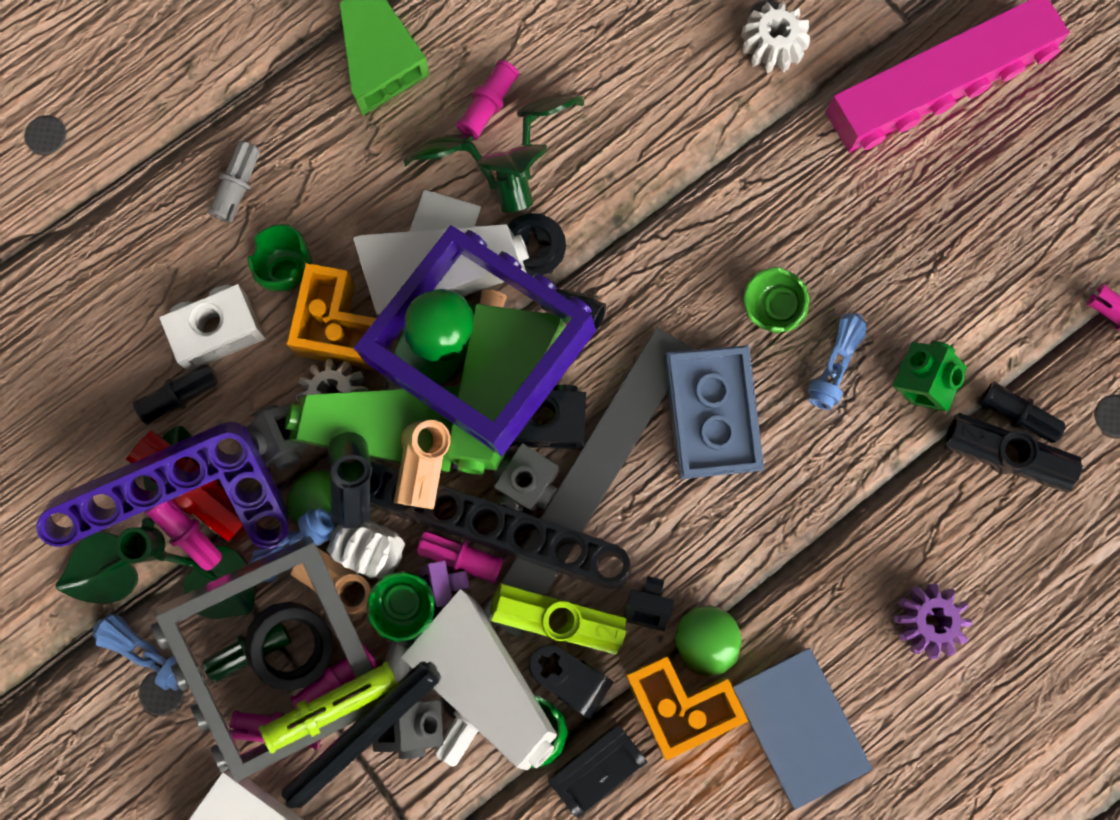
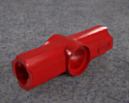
(206, 502)

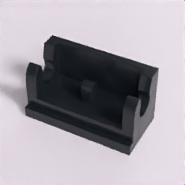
(596, 770)

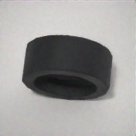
(306, 673)

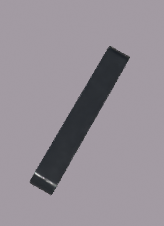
(505, 536)

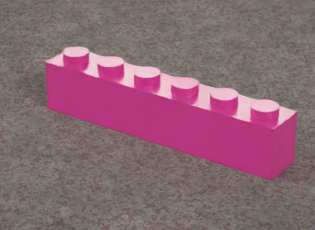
(946, 73)

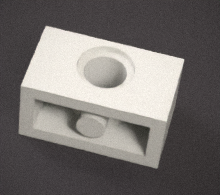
(236, 330)

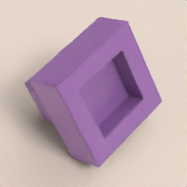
(442, 583)

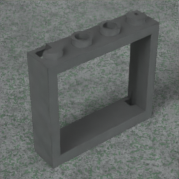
(189, 675)

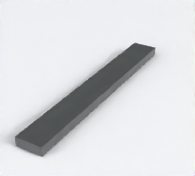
(599, 460)

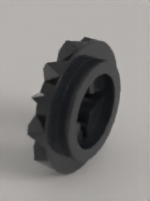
(547, 234)

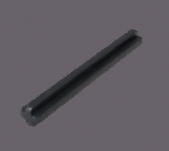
(361, 734)

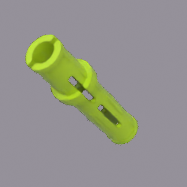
(277, 733)

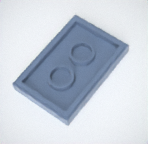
(713, 412)
(801, 728)

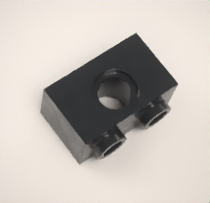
(566, 428)

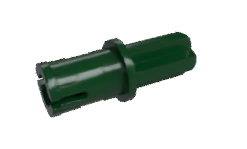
(234, 657)

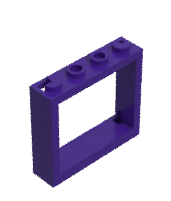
(537, 386)

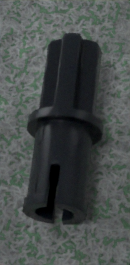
(175, 394)
(1022, 412)

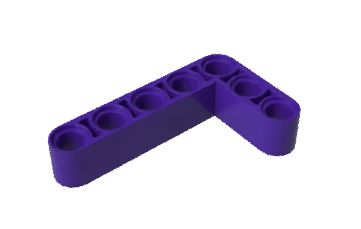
(173, 482)

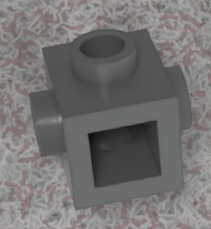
(273, 439)
(525, 465)
(414, 731)

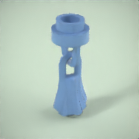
(849, 335)
(312, 523)
(117, 636)

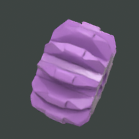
(925, 635)

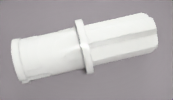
(456, 740)

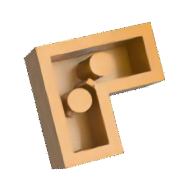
(322, 318)
(679, 719)

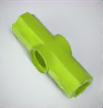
(583, 625)

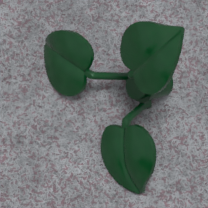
(510, 166)
(103, 568)

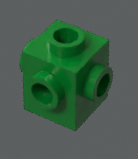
(930, 375)

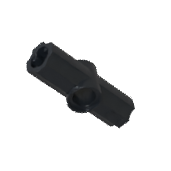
(1036, 460)

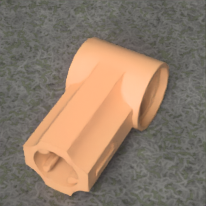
(420, 469)
(342, 580)

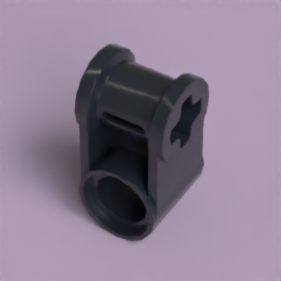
(575, 684)

